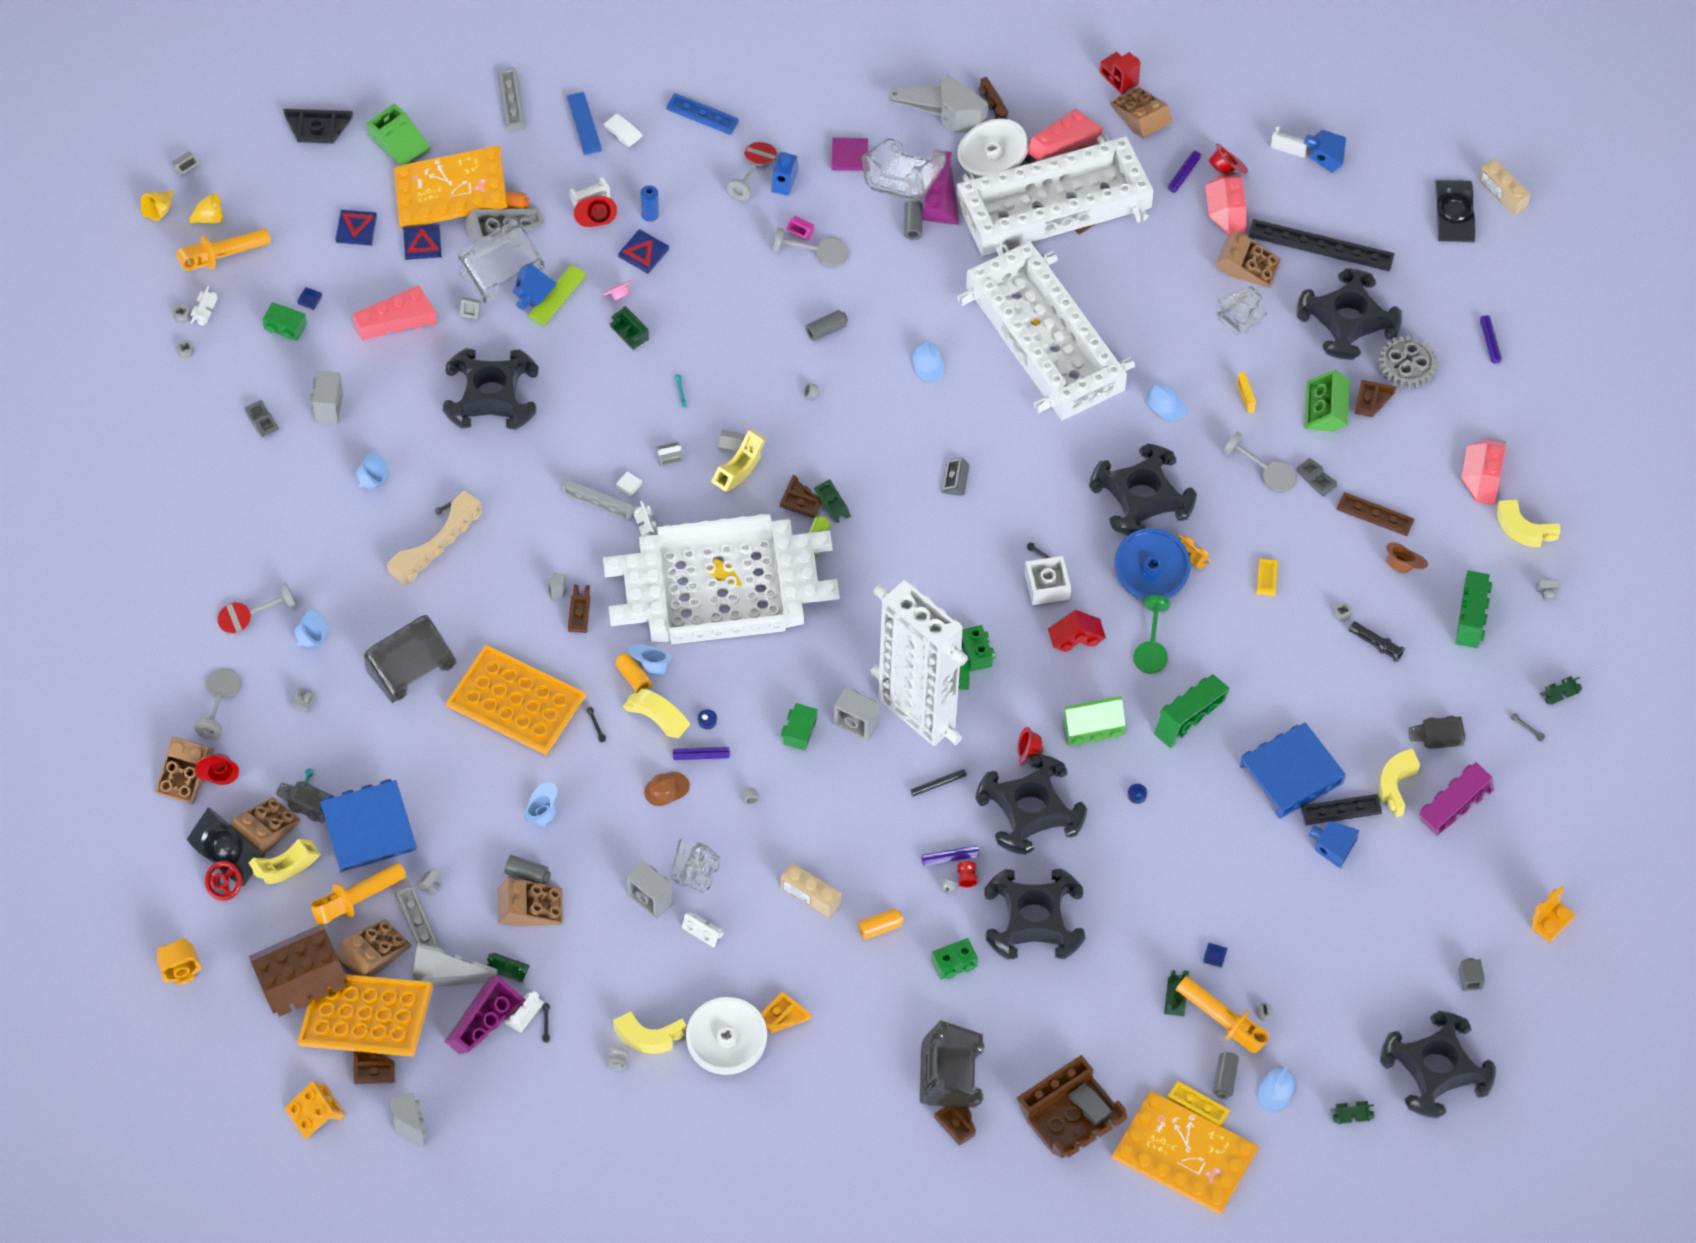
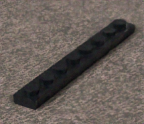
(1321, 245)

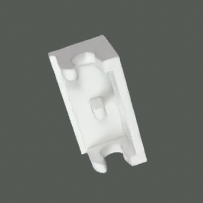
(1288, 143)
(599, 189)

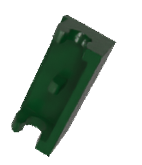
(629, 328)
(832, 500)
(1175, 1001)

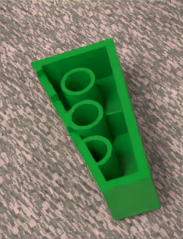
(1472, 610)
(1190, 709)

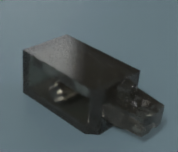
(1439, 732)
(303, 799)

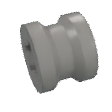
(617, 1058)

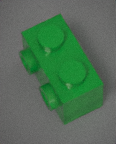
(284, 321)
(976, 647)
(800, 726)
(954, 959)

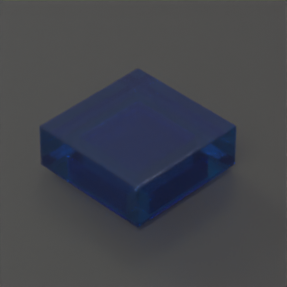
(309, 298)
(1215, 955)

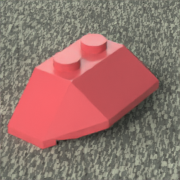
(1227, 203)
(1483, 469)

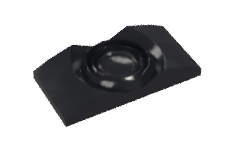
(1455, 210)
(222, 842)

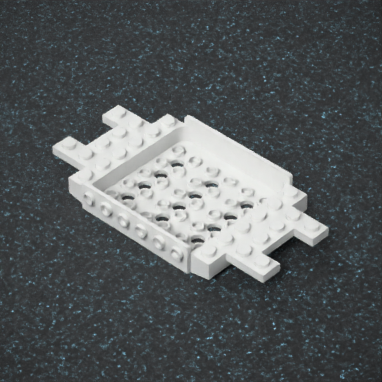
(787, 575)

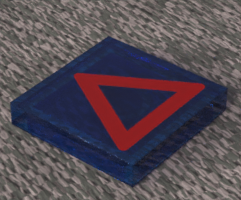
(356, 227)
(422, 241)
(643, 251)

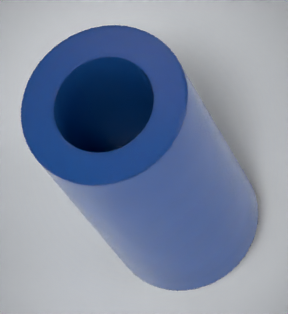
(649, 203)

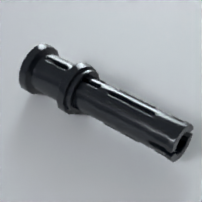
(1383, 645)

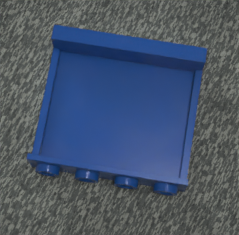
(1293, 769)
(368, 825)

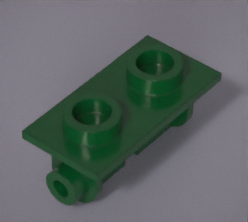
(1568, 686)
(508, 967)
(1361, 1112)

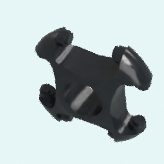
(1344, 329)
(500, 403)
(1145, 473)
(1034, 785)
(1022, 930)
(1432, 1083)

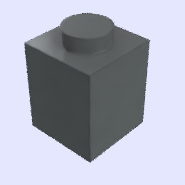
(1471, 974)

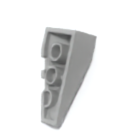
(486, 221)
(445, 970)

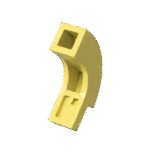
(741, 465)
(1522, 530)
(659, 710)
(1397, 768)
(286, 865)
(645, 1039)

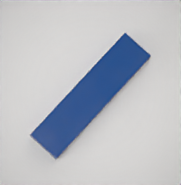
(702, 114)
(584, 123)

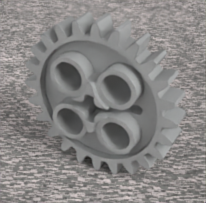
(1408, 362)

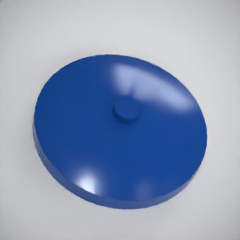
(1152, 564)

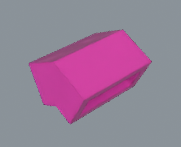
(800, 227)

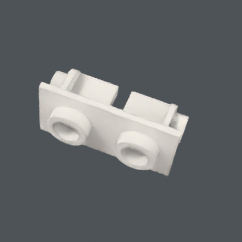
(205, 300)
(645, 515)
(697, 926)
(525, 1013)

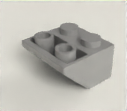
(408, 1118)

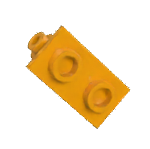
(1197, 556)

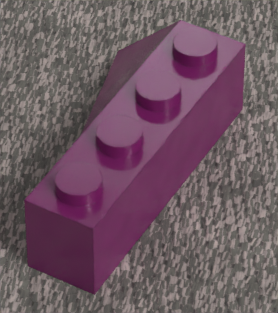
(941, 199)
(1457, 798)
(486, 1012)

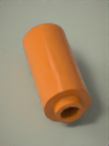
(517, 200)

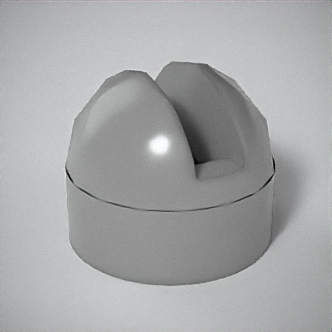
(811, 391)
(750, 796)
(948, 883)
(1260, 1012)

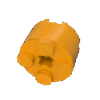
(178, 961)

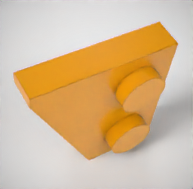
(784, 1013)

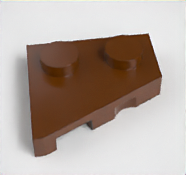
(1373, 397)
(800, 499)
(373, 1068)
(956, 1122)

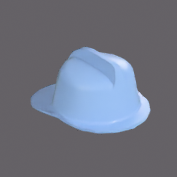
(928, 362)
(1166, 403)
(372, 471)
(311, 629)
(651, 659)
(541, 804)
(1276, 1089)

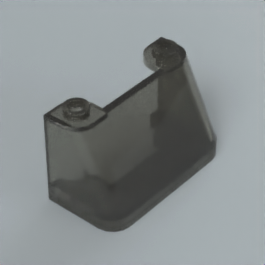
(407, 657)
(949, 1066)

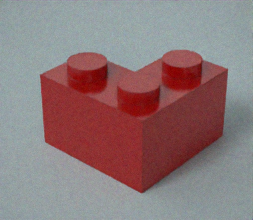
(1121, 71)
(1076, 629)

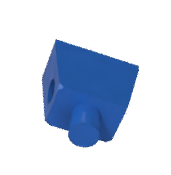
(1327, 149)
(786, 167)
(532, 286)
(1334, 841)

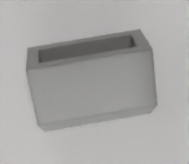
(184, 163)
(730, 440)
(669, 453)
(556, 586)

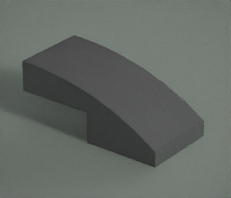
(261, 418)
(1315, 477)
(1091, 1104)

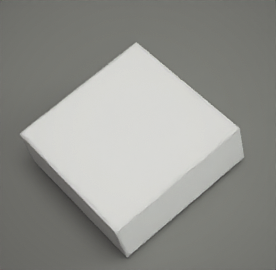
(629, 484)

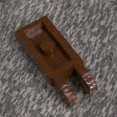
(993, 99)
(579, 610)

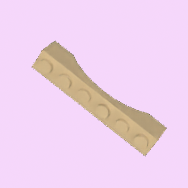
(410, 562)

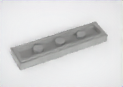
(511, 99)
(597, 499)
(416, 917)

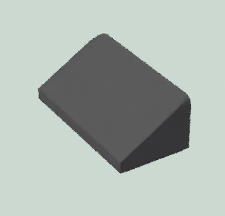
(955, 477)

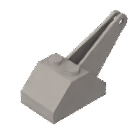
(952, 101)

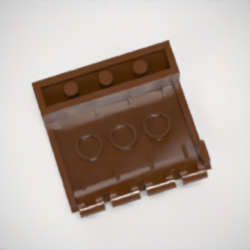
(298, 969)
(1060, 1120)

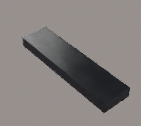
(1341, 809)

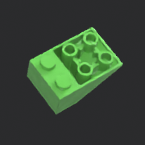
(397, 135)

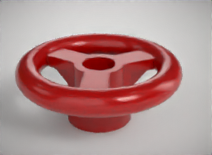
(215, 880)

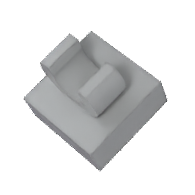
(470, 308)
(1548, 587)
(303, 700)
(428, 879)

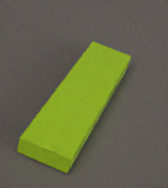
(560, 293)

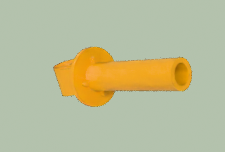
(206, 252)
(342, 900)
(1238, 1026)

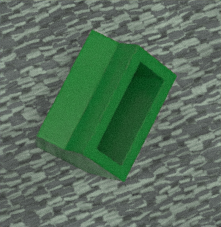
(964, 680)

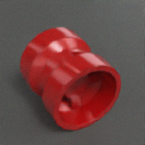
(967, 874)

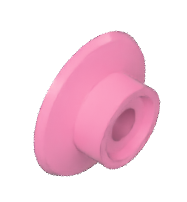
(619, 291)

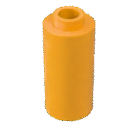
(633, 672)
(880, 923)

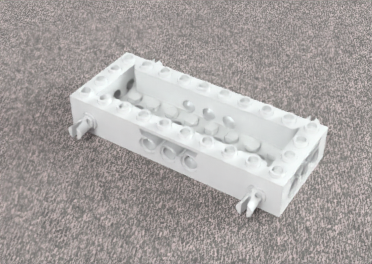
(1048, 186)
(1062, 326)
(918, 666)

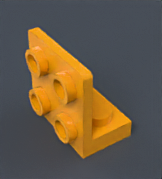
(1551, 916)
(313, 1108)

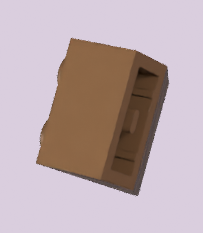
(1142, 112)
(1247, 260)
(178, 772)
(266, 823)
(529, 903)
(372, 949)

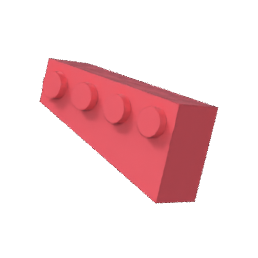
(1064, 136)
(395, 314)

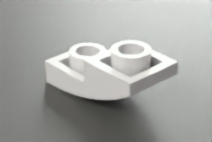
(623, 130)

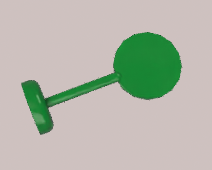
(1150, 655)

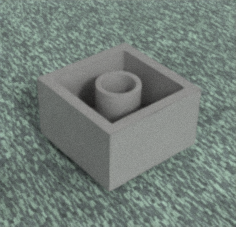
(326, 397)
(856, 713)
(650, 889)

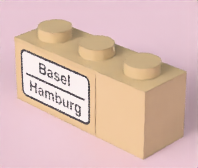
(1504, 186)
(810, 890)

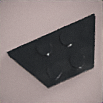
(317, 125)

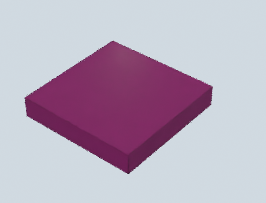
(848, 153)

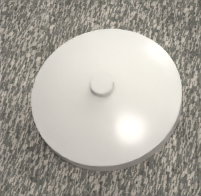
(993, 147)
(726, 1035)

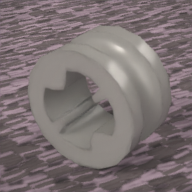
(177, 316)
(186, 353)
(1344, 606)

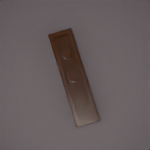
(1375, 514)

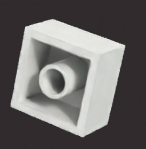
(1047, 580)

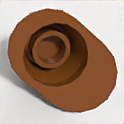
(1403, 559)
(666, 788)

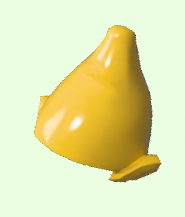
(156, 204)
(208, 211)

